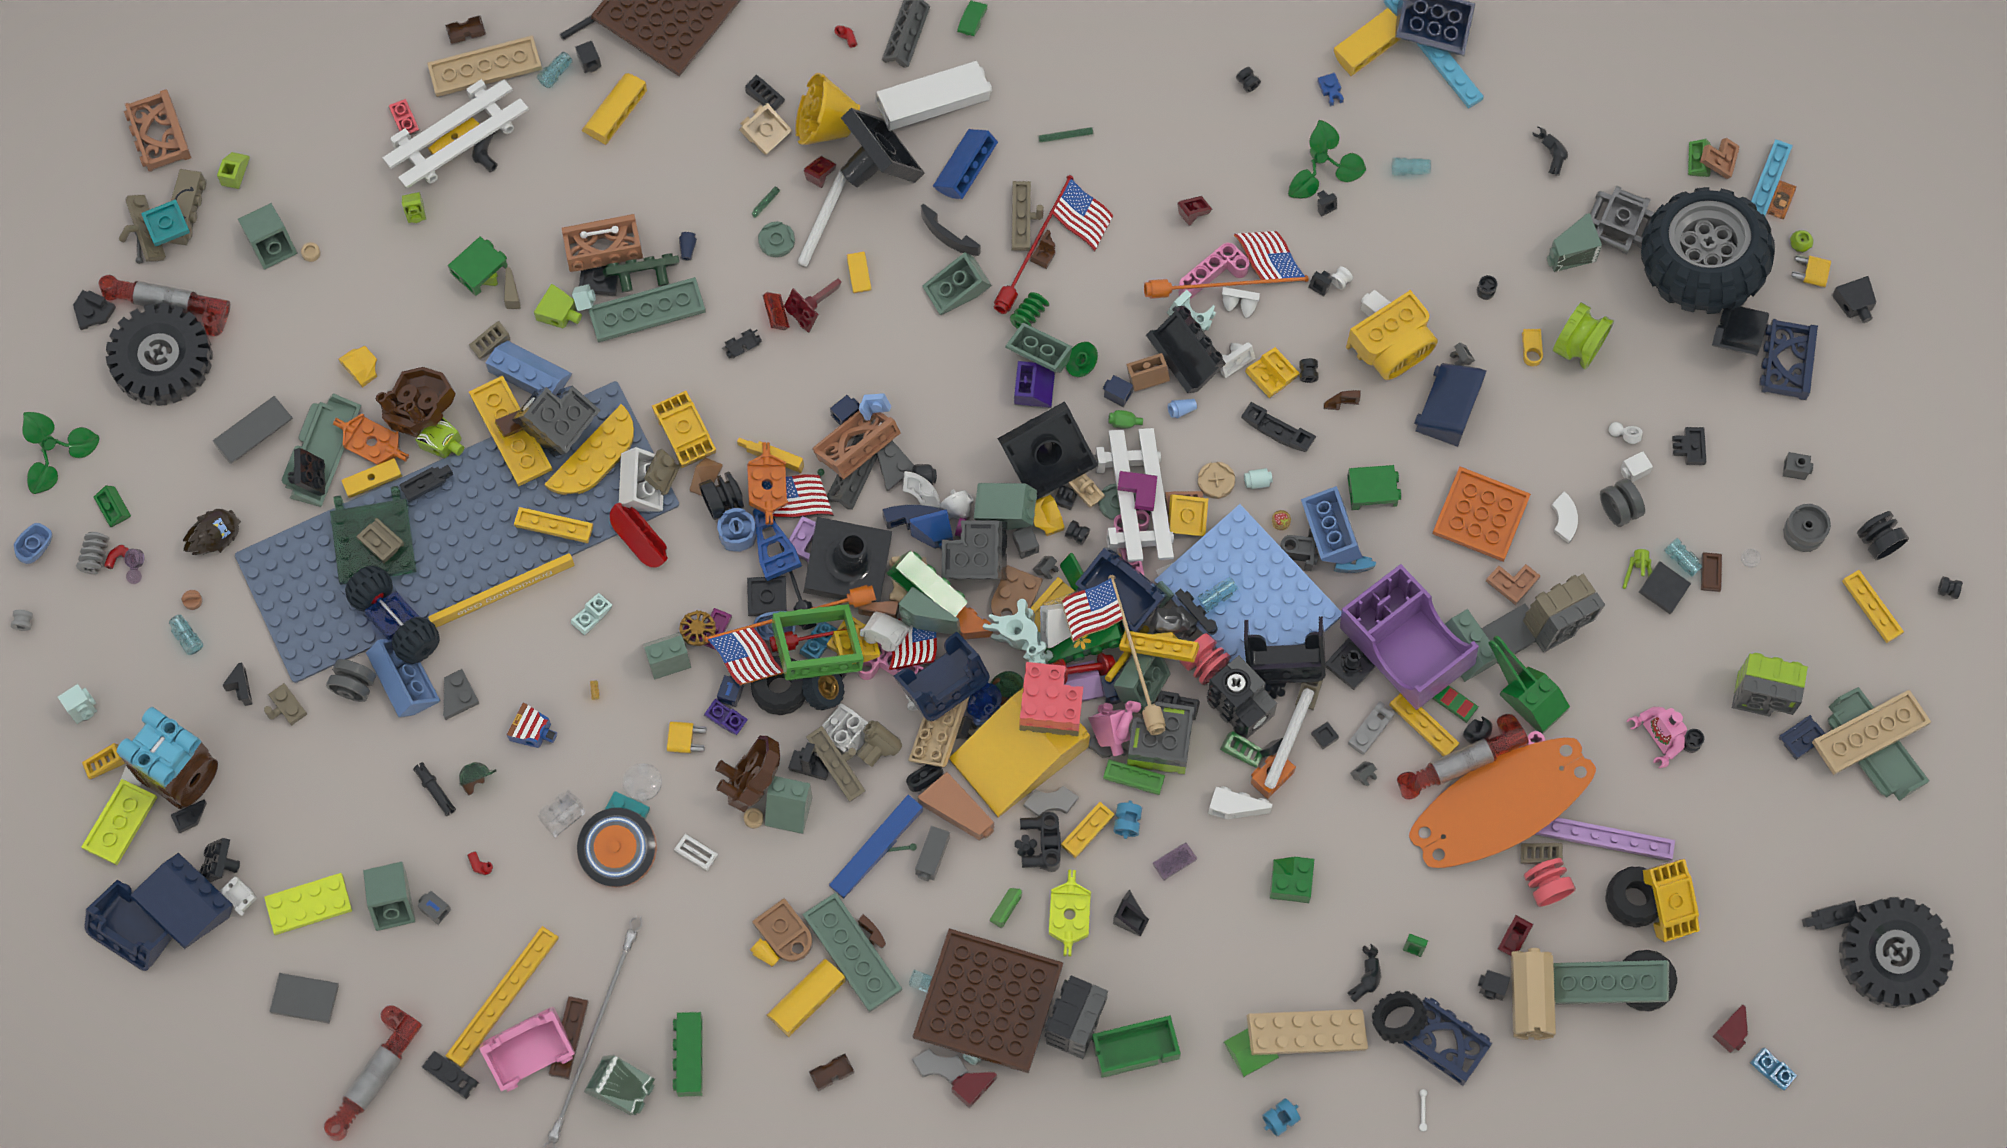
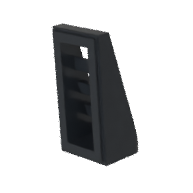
(758, 83)

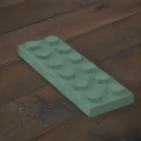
(646, 309)
(852, 952)
(1611, 982)

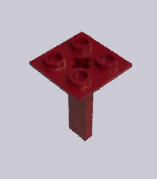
(804, 309)

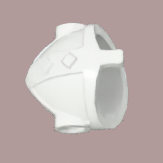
(957, 504)

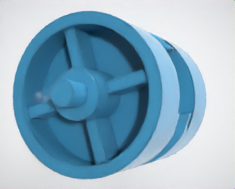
(1128, 817)
(1281, 1117)

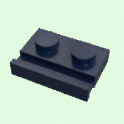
(1800, 737)

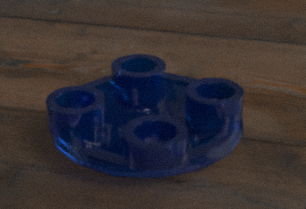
(984, 702)

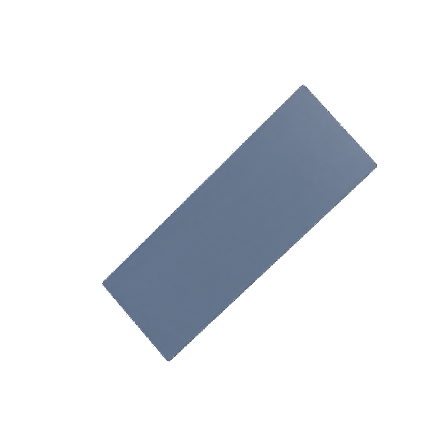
(459, 539)

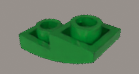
(972, 18)

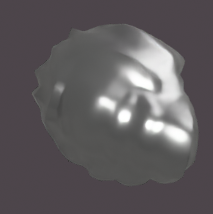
(1169, 620)

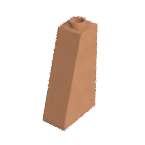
(954, 805)

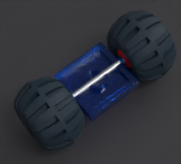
(411, 635)

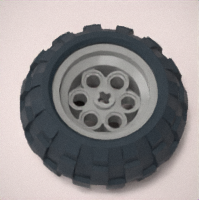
(1714, 226)

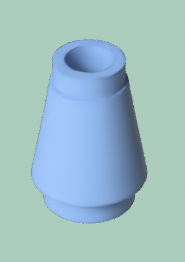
(1181, 407)

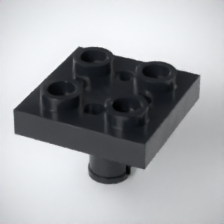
(308, 472)
(1350, 664)
(217, 861)

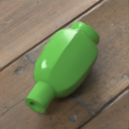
(1124, 419)

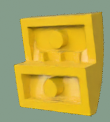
(1272, 372)
(844, 647)

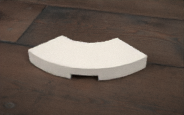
(921, 489)
(1567, 517)

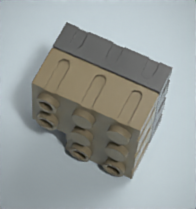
(1563, 611)

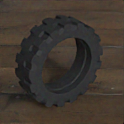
(1406, 1031)

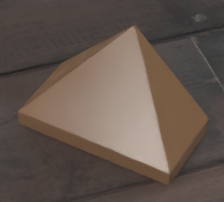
(704, 471)

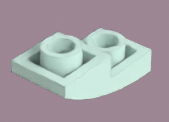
(592, 613)

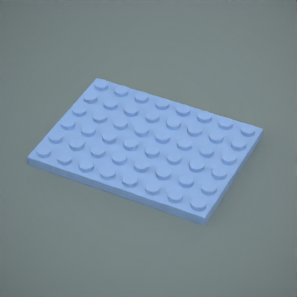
(1271, 587)

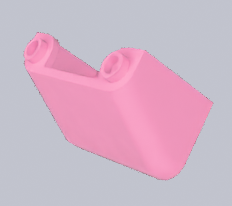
(526, 1048)

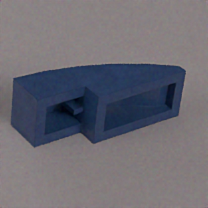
(901, 514)

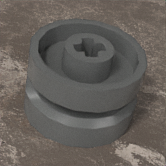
(1622, 502)
(1806, 527)
(351, 680)

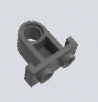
(1303, 549)

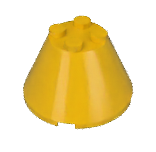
(821, 112)

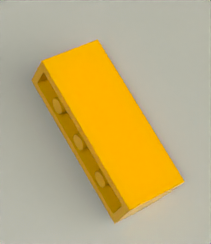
(1367, 42)
(615, 108)
(806, 997)

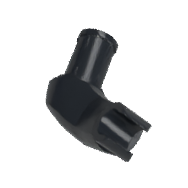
(1556, 149)
(481, 156)
(1372, 975)

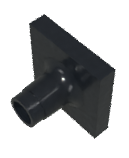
(879, 151)
(1048, 450)
(834, 571)

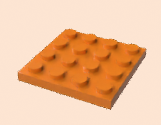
(1481, 514)

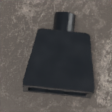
(1856, 298)

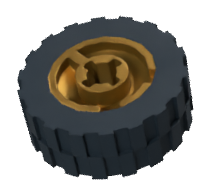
(823, 691)

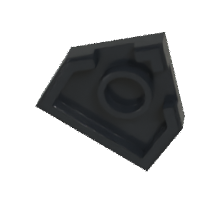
(92, 309)

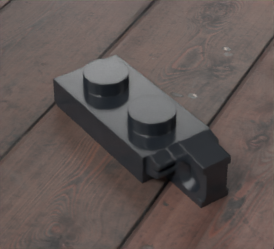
(425, 482)
(1831, 915)

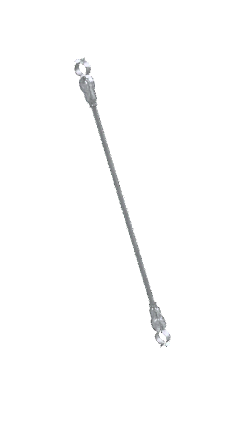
(630, 938)

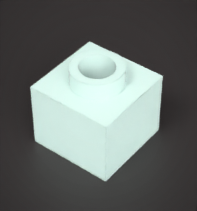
(583, 297)

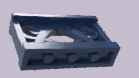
(1807, 342)
(1439, 1060)

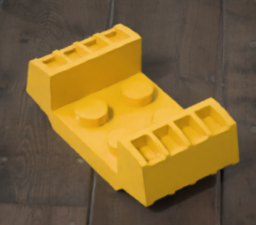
(684, 429)
(1674, 900)

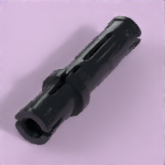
(435, 790)

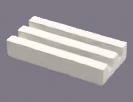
(714, 855)

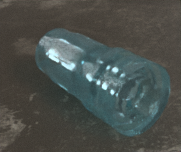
(554, 70)
(1411, 166)
(1685, 559)
(1218, 593)
(182, 631)

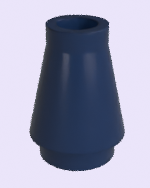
(687, 244)

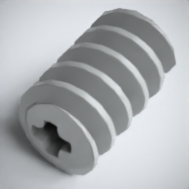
(91, 552)

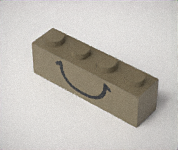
(188, 195)

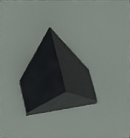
(1130, 915)

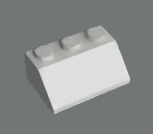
(633, 488)

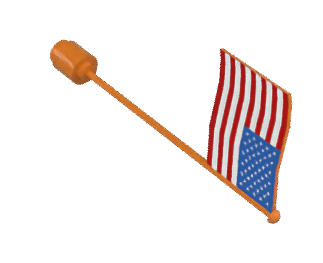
(1266, 254)
(747, 653)

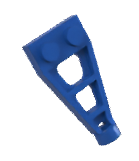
(780, 563)

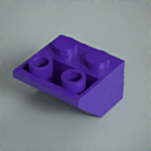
(1033, 385)

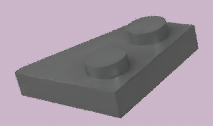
(893, 464)
(457, 694)

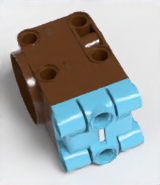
(169, 760)

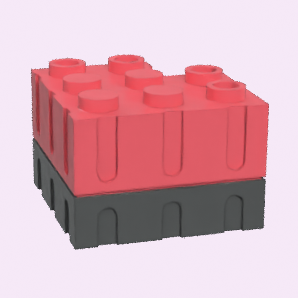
(1048, 702)

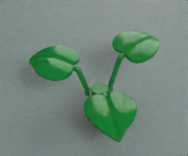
(1324, 138)
(38, 429)

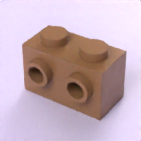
(1148, 372)

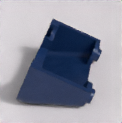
(1450, 402)
(1136, 592)
(946, 680)
(125, 927)

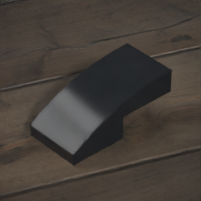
(1175, 698)

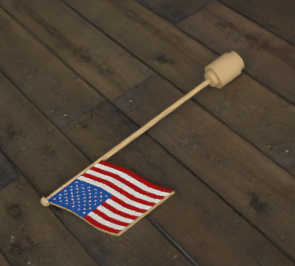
(1098, 610)

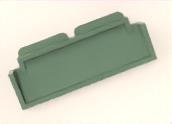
(322, 440)
(1889, 769)

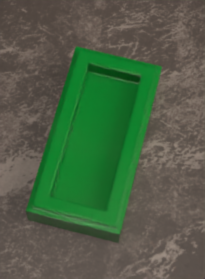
(1415, 945)

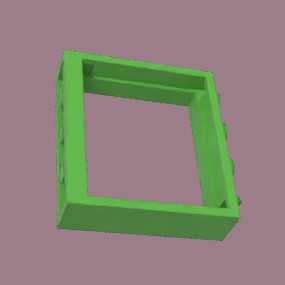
(817, 666)

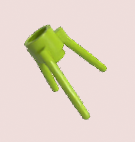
(1641, 560)

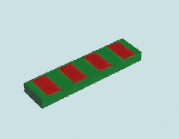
(1456, 703)

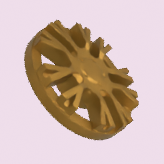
(697, 627)

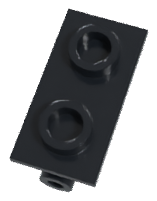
(748, 339)

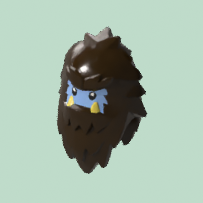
(212, 532)

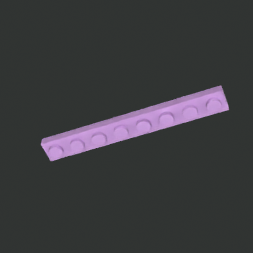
(1609, 838)

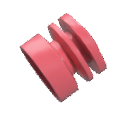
(1207, 661)
(1548, 879)

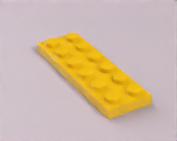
(518, 450)

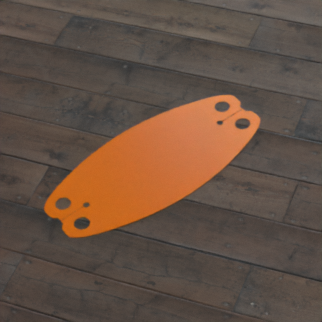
(1502, 802)

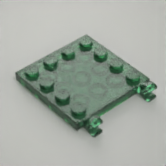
(349, 522)

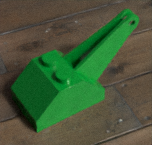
(1529, 690)

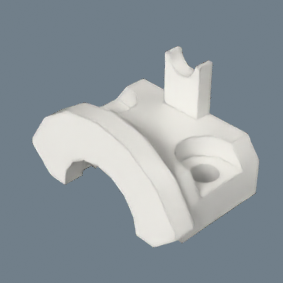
(238, 895)

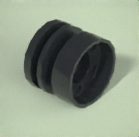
(721, 495)
(1881, 533)

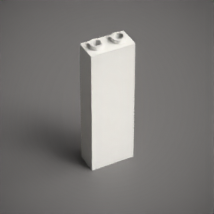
(933, 95)

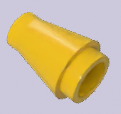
(764, 952)

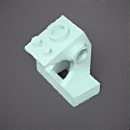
(1204, 318)

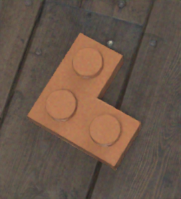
(1721, 160)
(1513, 587)

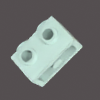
(78, 703)

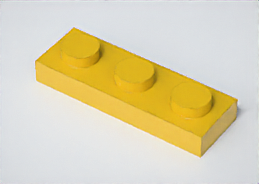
(1087, 829)

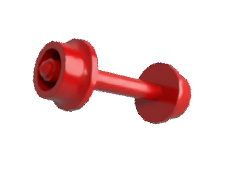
(1103, 665)

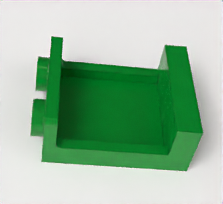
(477, 264)
(1373, 486)

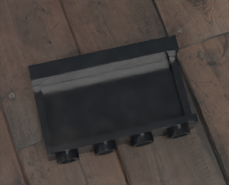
(1186, 350)

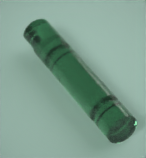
(766, 200)

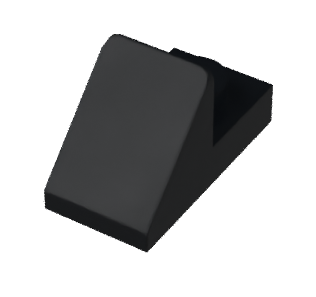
(239, 681)

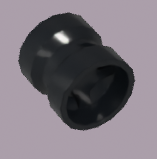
(1248, 79)
(1488, 283)
(1308, 370)
(1077, 532)
(1950, 587)
(1696, 738)

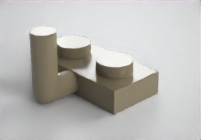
(286, 705)

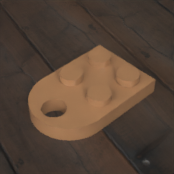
(1016, 587)
(783, 930)

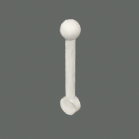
(614, 230)
(1423, 1127)

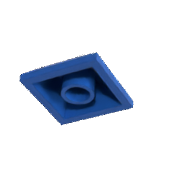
(932, 528)

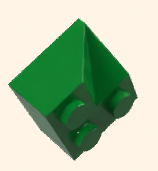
(1292, 879)

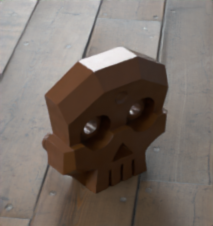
(416, 400)
(751, 774)

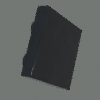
(1664, 587)

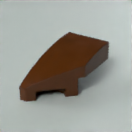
(1045, 251)
(1343, 397)
(876, 937)

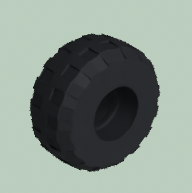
(774, 702)
(1621, 907)
(1649, 955)

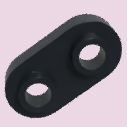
(923, 777)

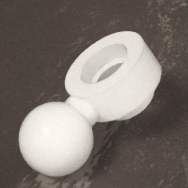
(1630, 434)

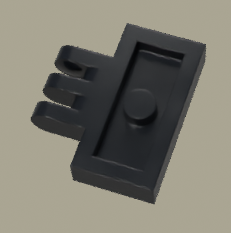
(1691, 445)

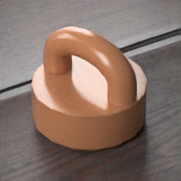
(192, 599)

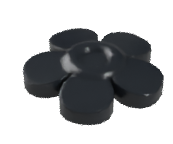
(1275, 690)
(1025, 845)

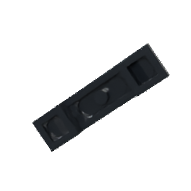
(945, 236)
(1277, 429)

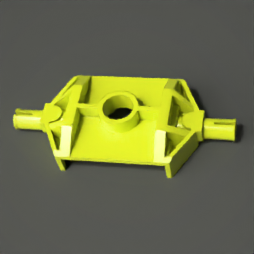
(1069, 897)

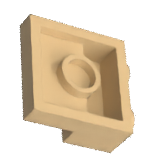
(765, 128)

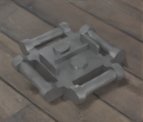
(1620, 218)

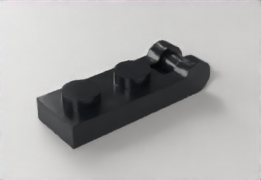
(1197, 611)
(449, 1074)

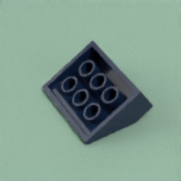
(1435, 23)
(182, 901)

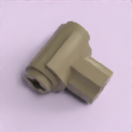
(878, 742)

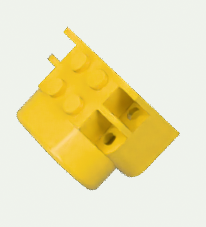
(1394, 337)

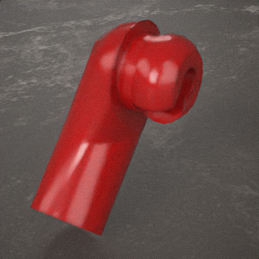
(846, 33)
(114, 554)
(478, 866)

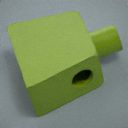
(557, 308)

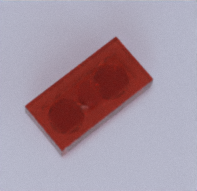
(776, 311)

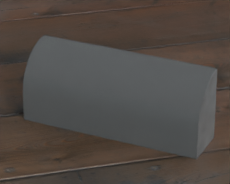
(252, 429)

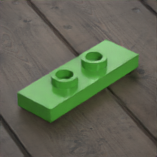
(1134, 777)

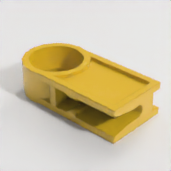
(1532, 343)

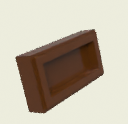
(1711, 572)

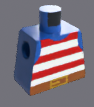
(530, 728)

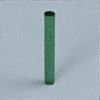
(1065, 134)

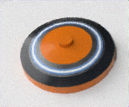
(616, 847)

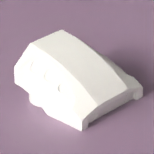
(885, 630)
(845, 729)

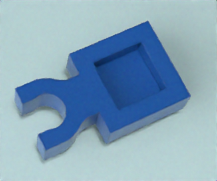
(1330, 86)

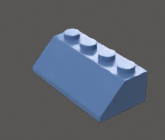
(526, 369)
(1331, 527)
(403, 682)

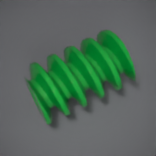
(1029, 309)

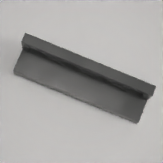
(908, 32)
(852, 485)

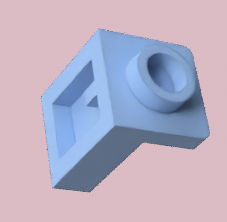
(874, 404)

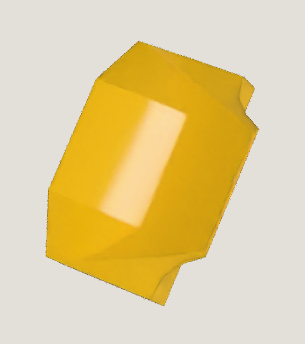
(360, 365)
(1048, 516)

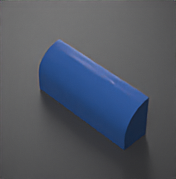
(965, 163)

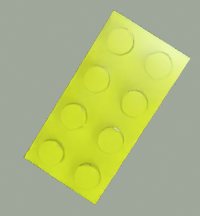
(119, 822)
(308, 903)

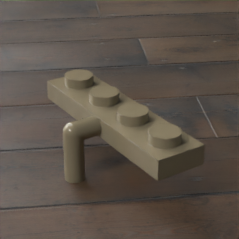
(137, 205)
(1022, 215)
(836, 763)

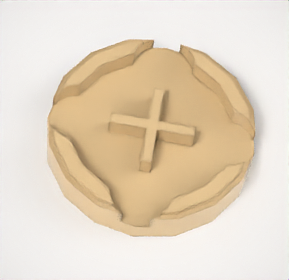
(1216, 480)

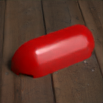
(638, 535)

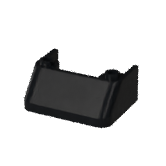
(1287, 662)

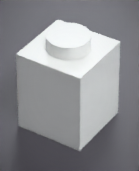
(1373, 302)
(1636, 467)

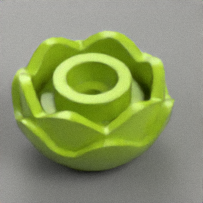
(1797, 244)

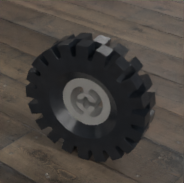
(142, 339)
(1918, 935)

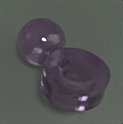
(134, 559)

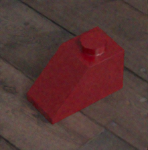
(1733, 1031)
(972, 1086)

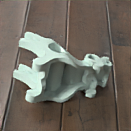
(1020, 633)

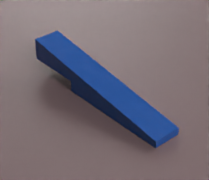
(876, 846)

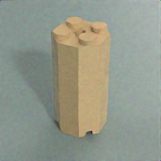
(1533, 994)

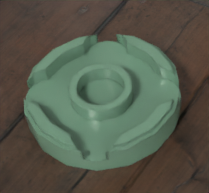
(776, 239)
(1110, 504)

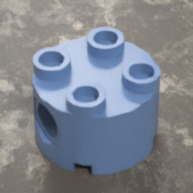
(737, 530)

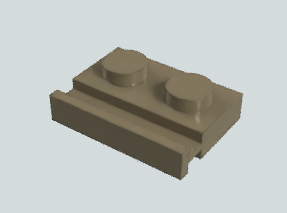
(662, 472)
(380, 540)

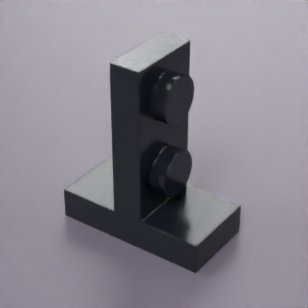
(808, 763)

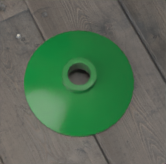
(1082, 359)

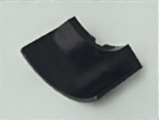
(1741, 330)

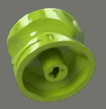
(1582, 336)

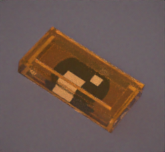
(1781, 199)

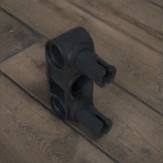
(1049, 838)

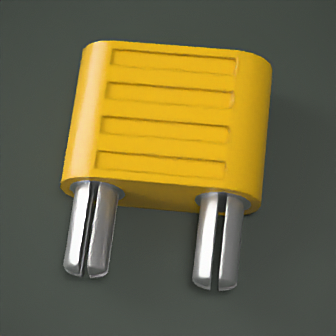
(1815, 271)
(681, 737)

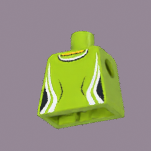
(440, 439)

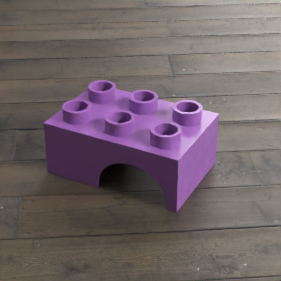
(1406, 637)

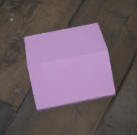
(1089, 681)

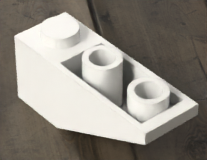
(1236, 805)

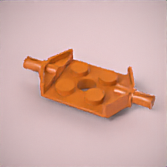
(360, 430)
(767, 469)

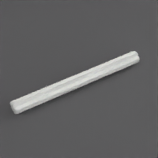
(822, 220)
(1289, 738)

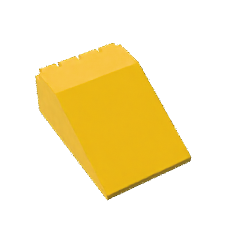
(1011, 763)

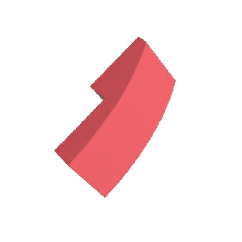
(403, 116)

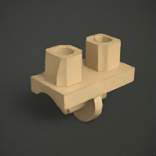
(1086, 490)

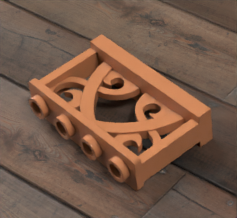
(177, 143)
(590, 257)
(854, 456)

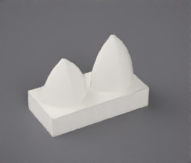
(1248, 300)
(1239, 357)

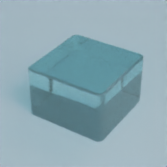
(920, 981)

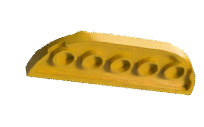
(595, 456)

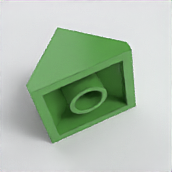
(1241, 1053)

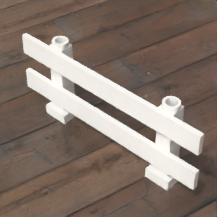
(481, 100)
(1131, 537)

